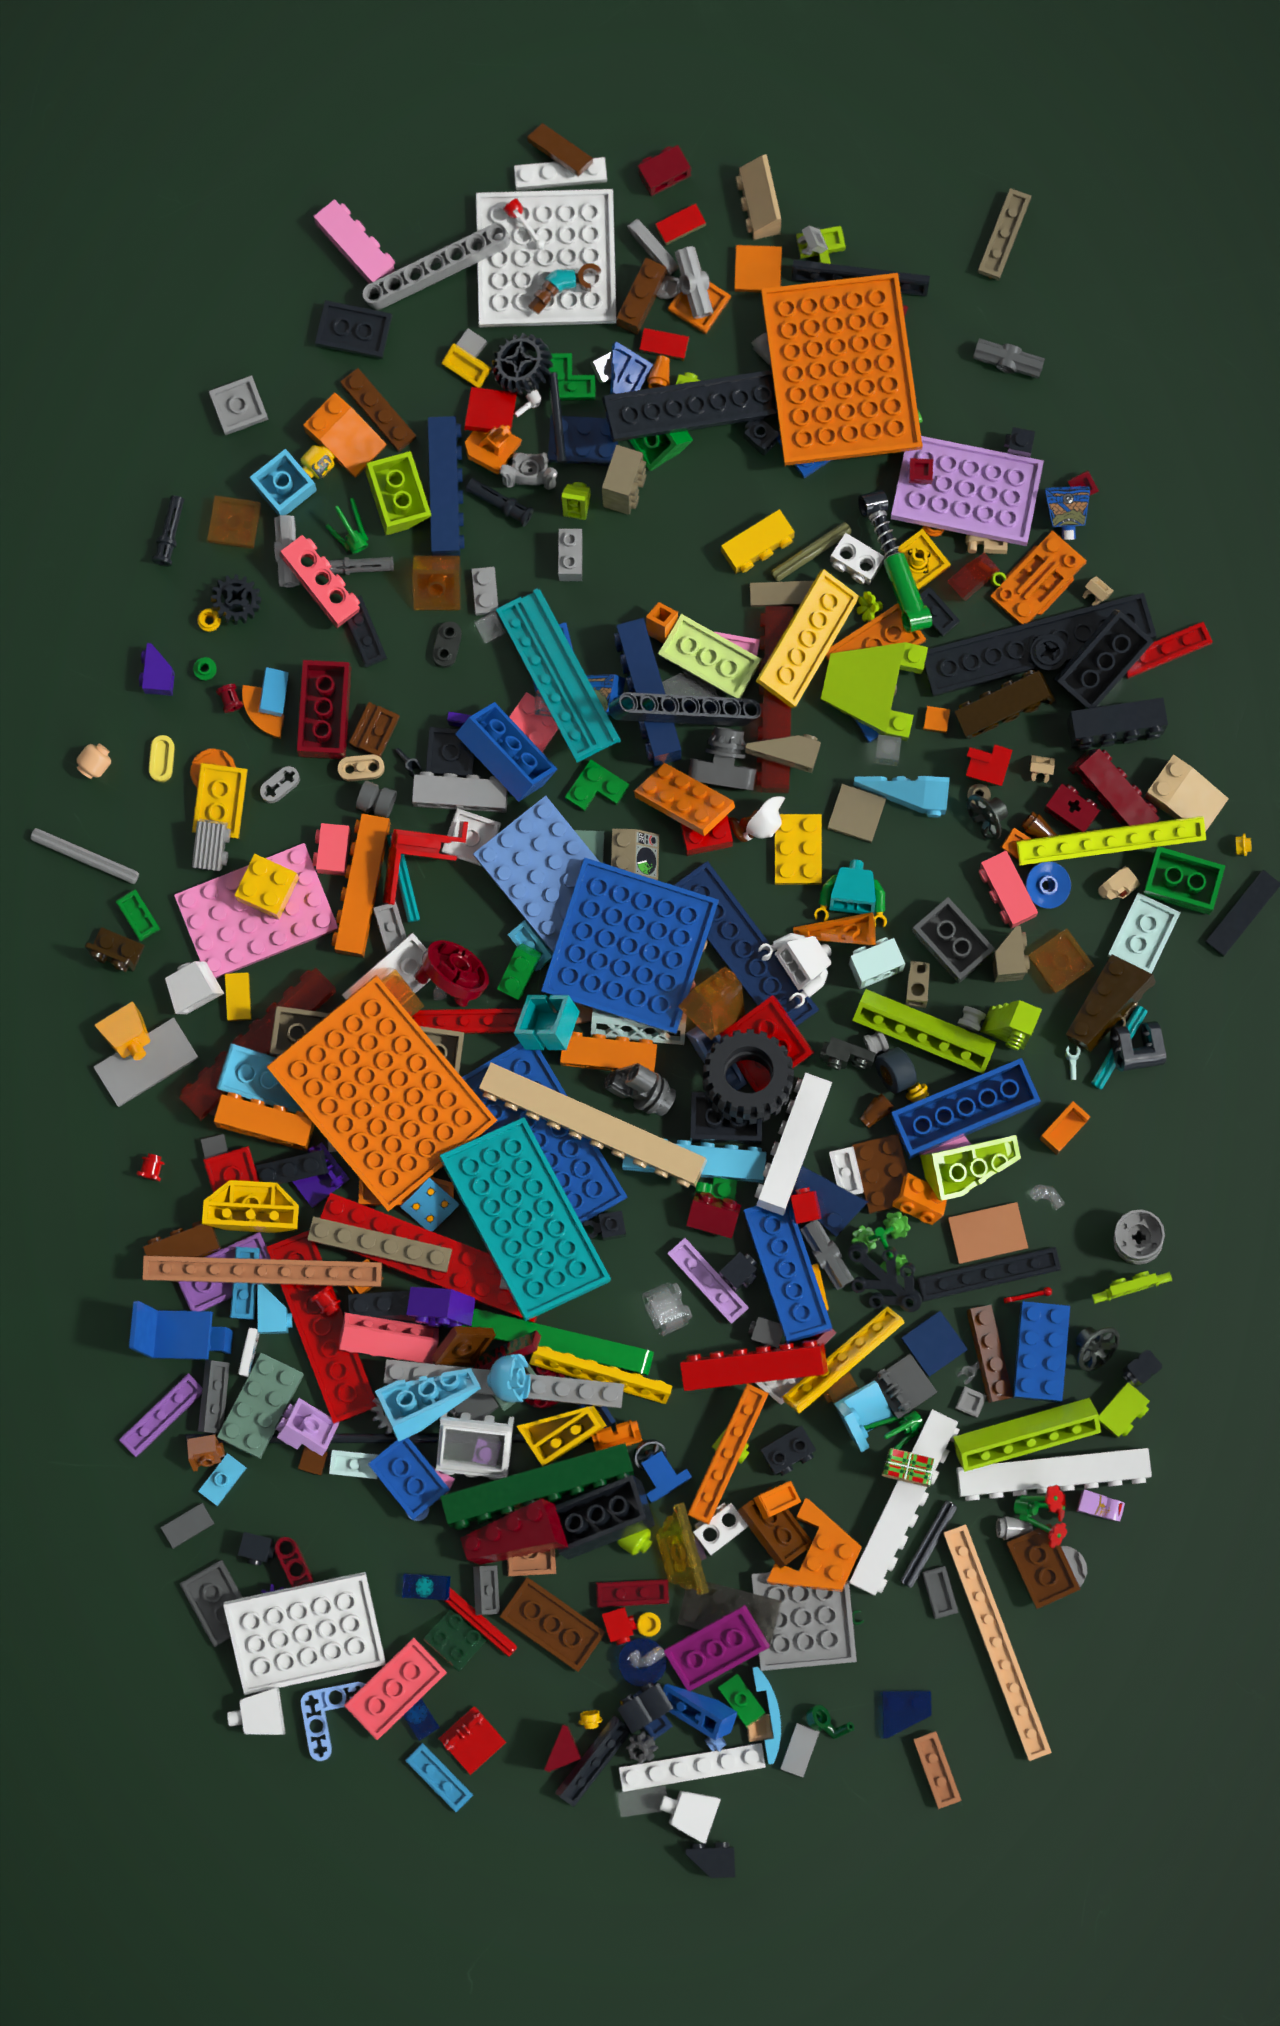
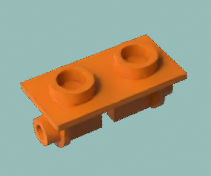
(626, 1432)

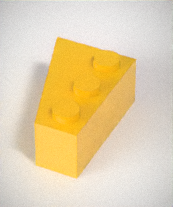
(561, 1433)

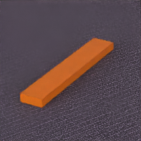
(728, 1454)

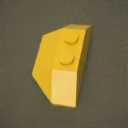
(251, 1208)

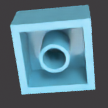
(283, 483)

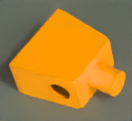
(125, 1032)

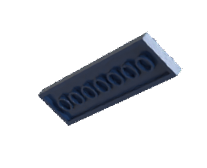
(738, 942)

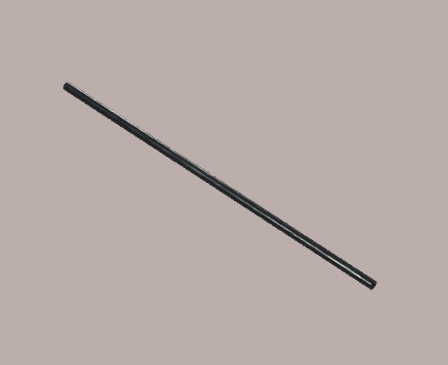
(375, 1438)

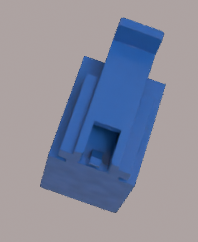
(176, 1333)

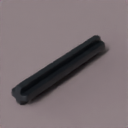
(928, 1544)

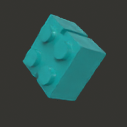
(542, 1025)

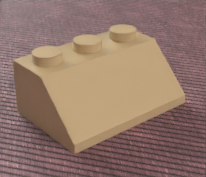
(759, 198)

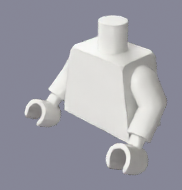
(803, 961)

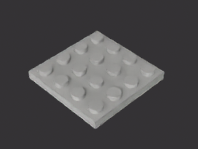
(810, 1627)

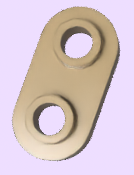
(361, 767)

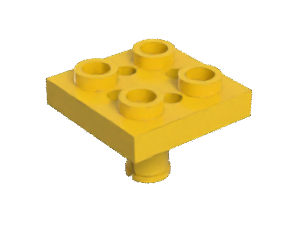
(920, 546)

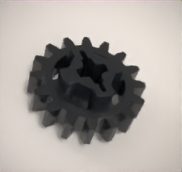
(236, 609)

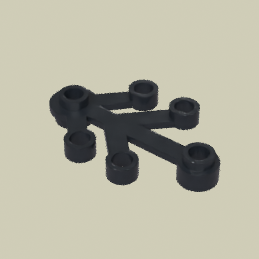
(886, 1280)

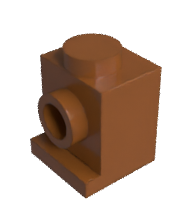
(204, 1451)

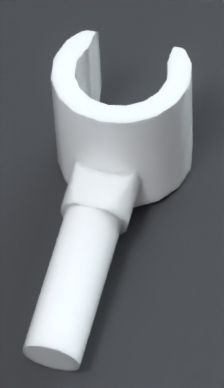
(534, 401)

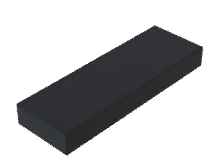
(366, 636)

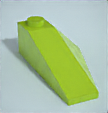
(961, 1168)

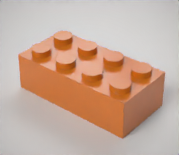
(264, 1122)

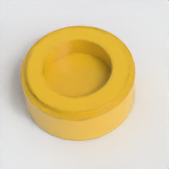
(648, 1624)

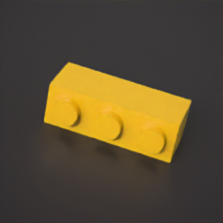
(758, 542)

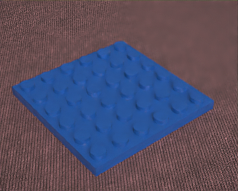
(630, 945)

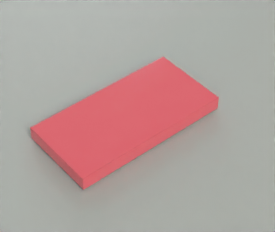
(395, 1689)

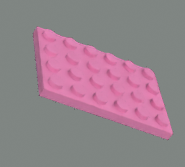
(236, 935)

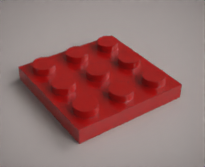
(773, 1020)

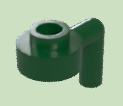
(819, 1719)

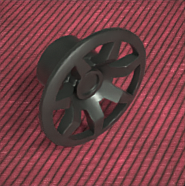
(990, 814)
(1093, 1344)

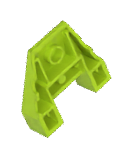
(865, 684)

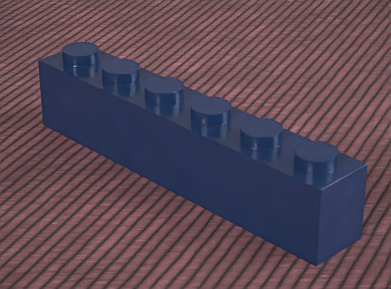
(444, 486)

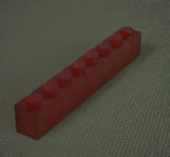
(775, 713)
(307, 995)

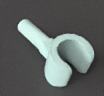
(1072, 1062)

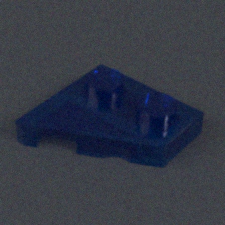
(904, 1709)

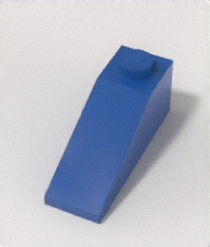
(701, 1712)

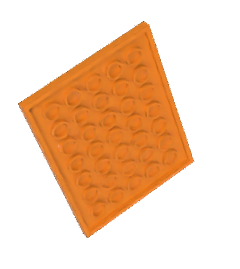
(841, 369)
(381, 1092)

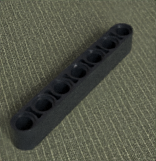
(675, 711)

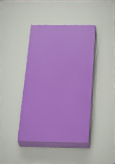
(208, 1294)

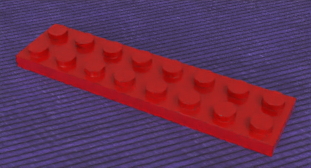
(336, 1370)

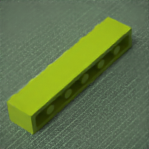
(924, 1031)
(1027, 1434)

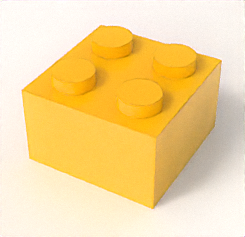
(266, 886)

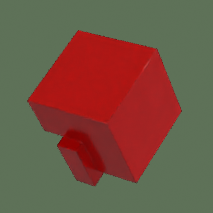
(987, 765)

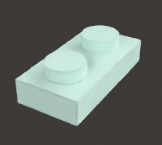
(352, 1464)

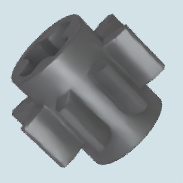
(641, 1747)

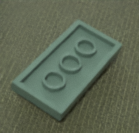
(260, 1405)

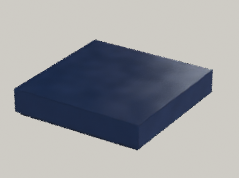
(934, 1343)

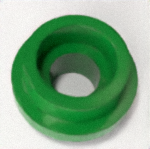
(208, 674)

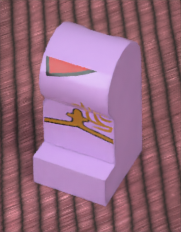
(1100, 1506)

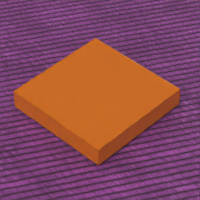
(757, 268)
(681, 308)

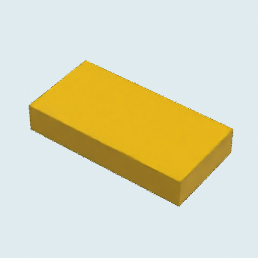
(466, 365)
(238, 996)

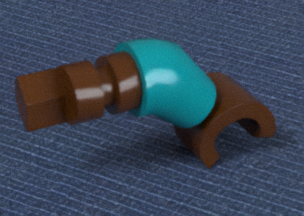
(560, 280)

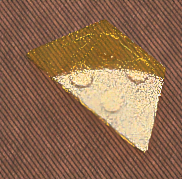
(680, 1552)

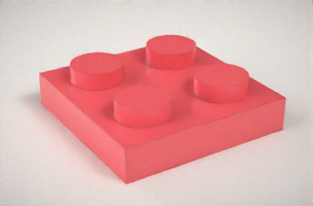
(536, 727)

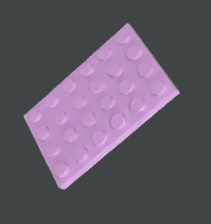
(970, 491)

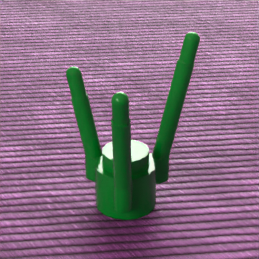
(355, 541)
(909, 1424)

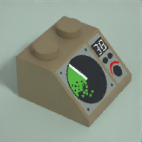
(636, 851)

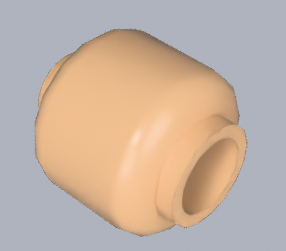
(93, 760)

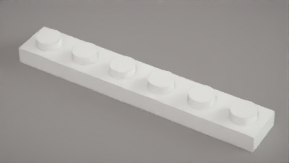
(692, 1767)

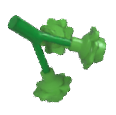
(895, 1225)

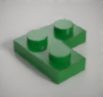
(571, 386)
(596, 780)

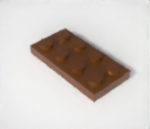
(552, 1624)

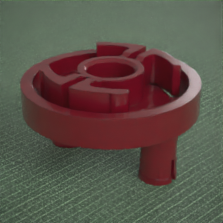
(455, 972)

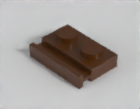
(374, 729)

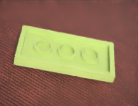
(709, 657)

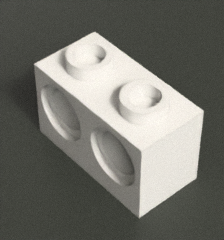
(861, 554)
(724, 1533)

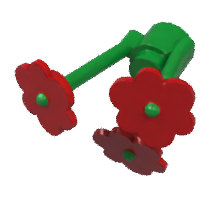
(1055, 1502)

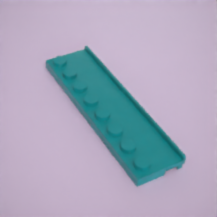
(558, 675)

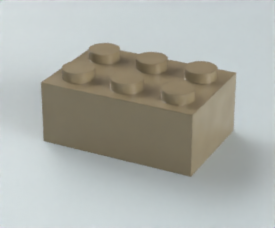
(623, 479)

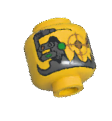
(317, 461)

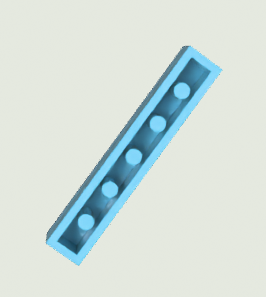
(721, 1162)

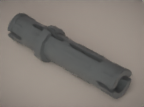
(361, 565)

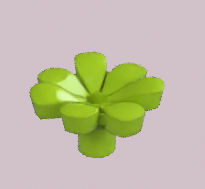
(868, 606)

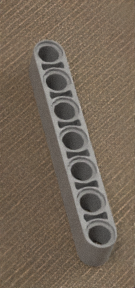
(442, 256)

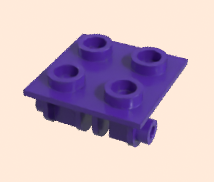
(320, 1186)

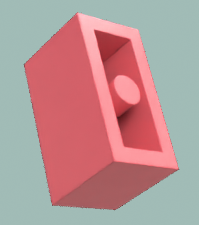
(332, 849)

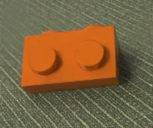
(919, 1200)

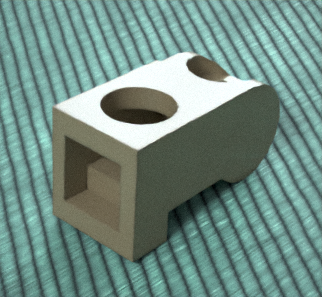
(917, 984)

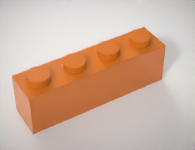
(608, 1054)

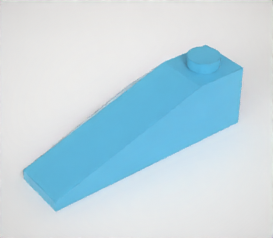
(923, 795)
(420, 1402)

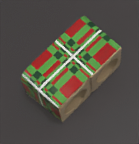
(909, 1467)

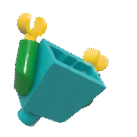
(853, 892)

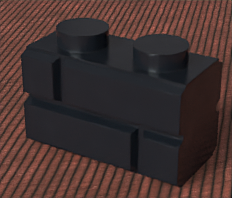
(1141, 1368)

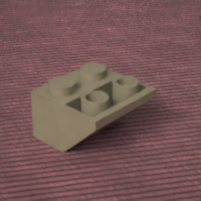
(1009, 959)

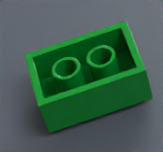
(1183, 880)

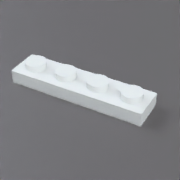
(555, 175)

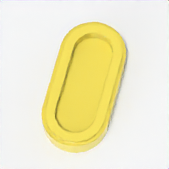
(161, 758)

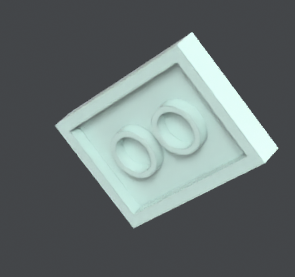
(1144, 932)

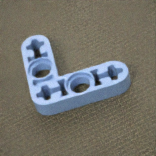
(323, 1705)

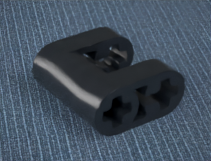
(1132, 1058)

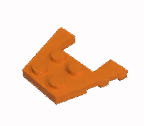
(828, 1559)

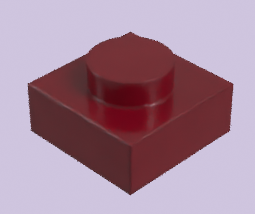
(921, 471)
(1084, 479)

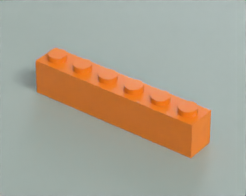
(362, 885)

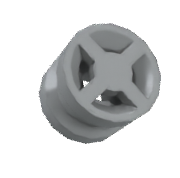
(971, 1019)
(876, 1042)

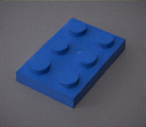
(409, 1477)

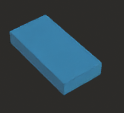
(273, 692)

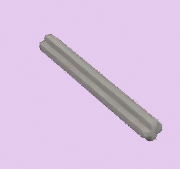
(84, 856)

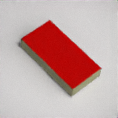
(680, 224)
(664, 344)

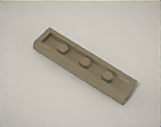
(1004, 234)

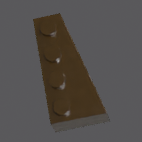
(1004, 704)

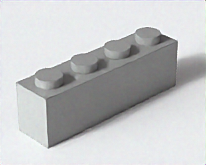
(460, 793)

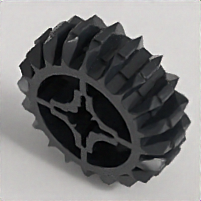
(528, 370)

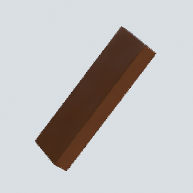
(560, 150)

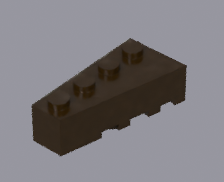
(1108, 1001)

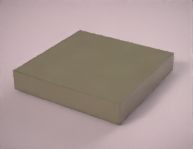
(856, 813)

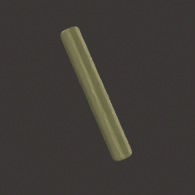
(810, 552)

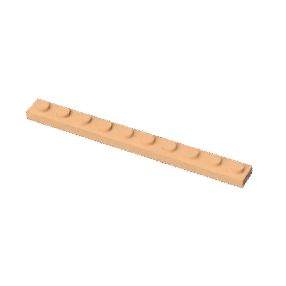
(997, 1643)

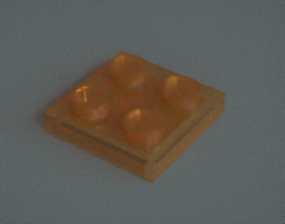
(234, 522)
(1061, 961)

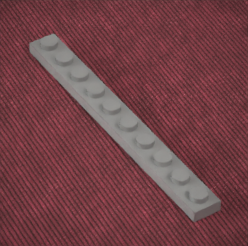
(541, 1387)

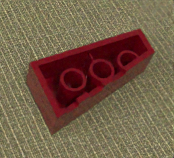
(1113, 789)
(517, 1534)

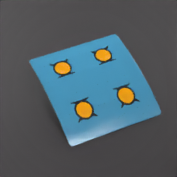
(430, 1205)

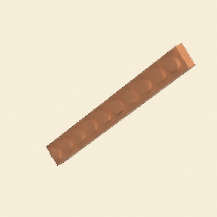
(262, 1271)

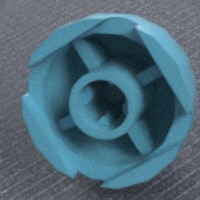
(509, 1379)

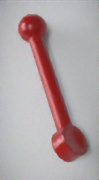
(1047, 1291)

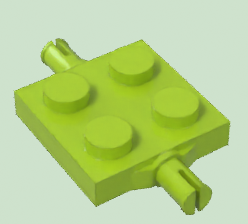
(1122, 1287)

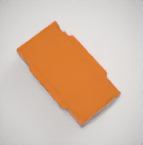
(1038, 579)

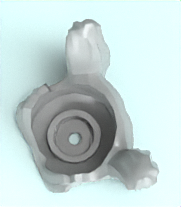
(519, 471)

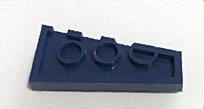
(836, 1203)

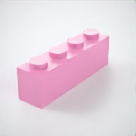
(353, 242)

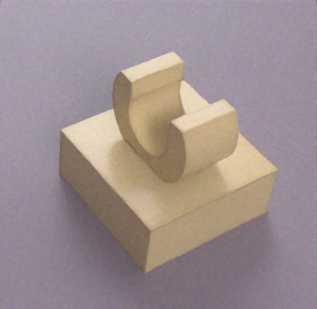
(1099, 589)
(1041, 765)

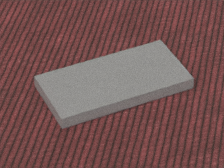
(164, 1056)

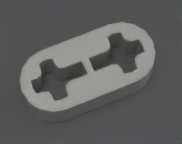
(276, 780)

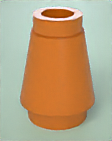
(660, 373)

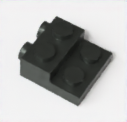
(839, 1052)

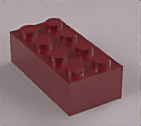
(324, 709)

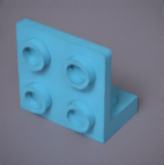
(861, 1409)

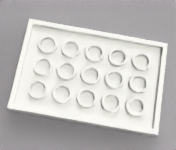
(304, 1633)

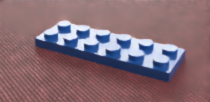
(788, 1272)

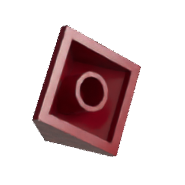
(564, 1750)

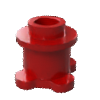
(151, 1167)
(326, 1301)

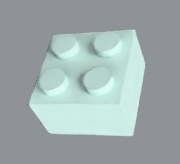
(876, 962)

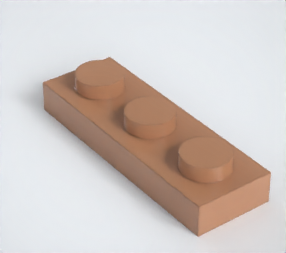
(937, 1770)

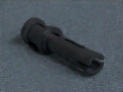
(508, 506)
(168, 542)

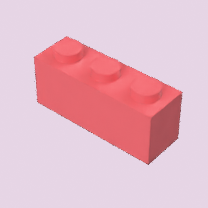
(1007, 890)

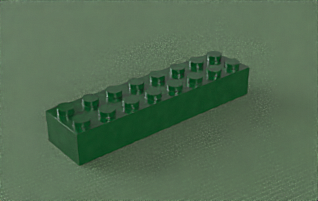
(545, 1483)

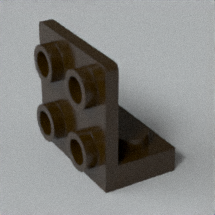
(116, 949)

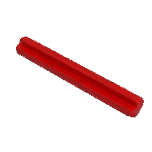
(481, 1624)

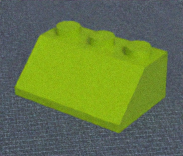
(397, 492)

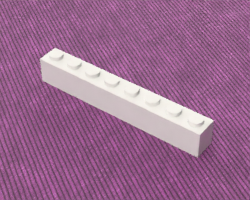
(1060, 1471)
(901, 1508)

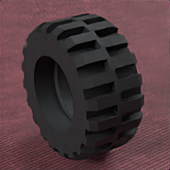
(748, 1105)

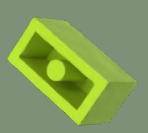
(1123, 1410)

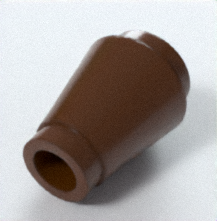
(1037, 826)
(876, 1110)

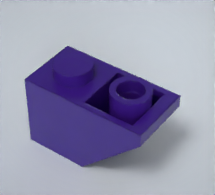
(157, 675)

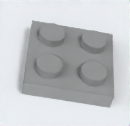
(238, 405)

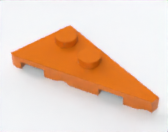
(852, 929)

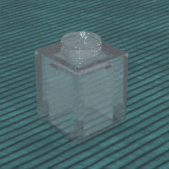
(887, 750)

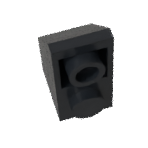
(714, 1861)

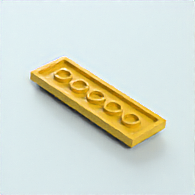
(807, 638)

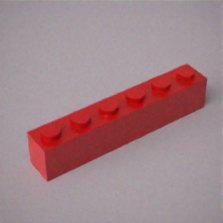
(753, 1366)

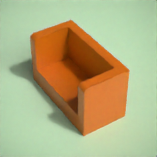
(1064, 1127)

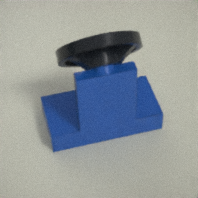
(659, 1470)

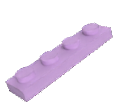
(708, 1281)

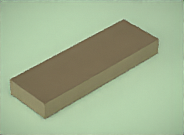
(778, 593)

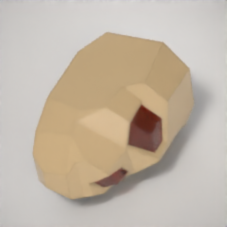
(1119, 885)

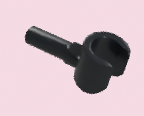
(410, 764)

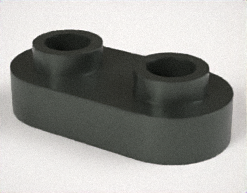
(447, 643)

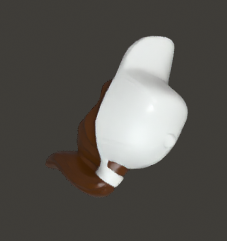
(761, 823)

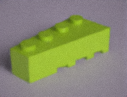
(1011, 1023)

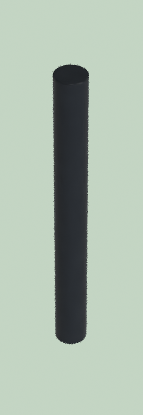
(557, 418)

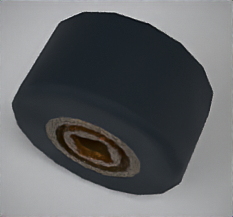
(896, 1070)

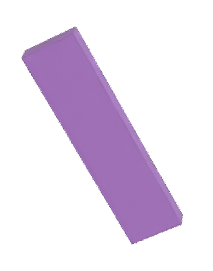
(162, 1415)

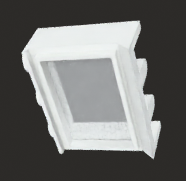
(474, 1446)

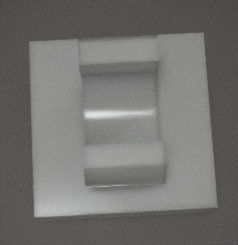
(814, 240)

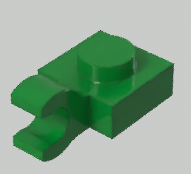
(719, 1189)

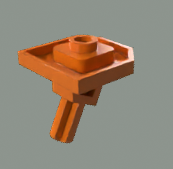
(492, 448)

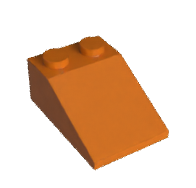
(344, 434)

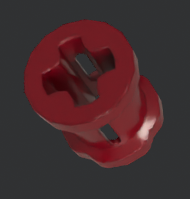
(229, 698)

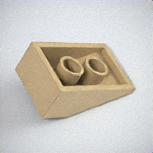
(1185, 793)

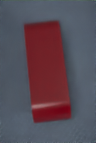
(292, 1558)

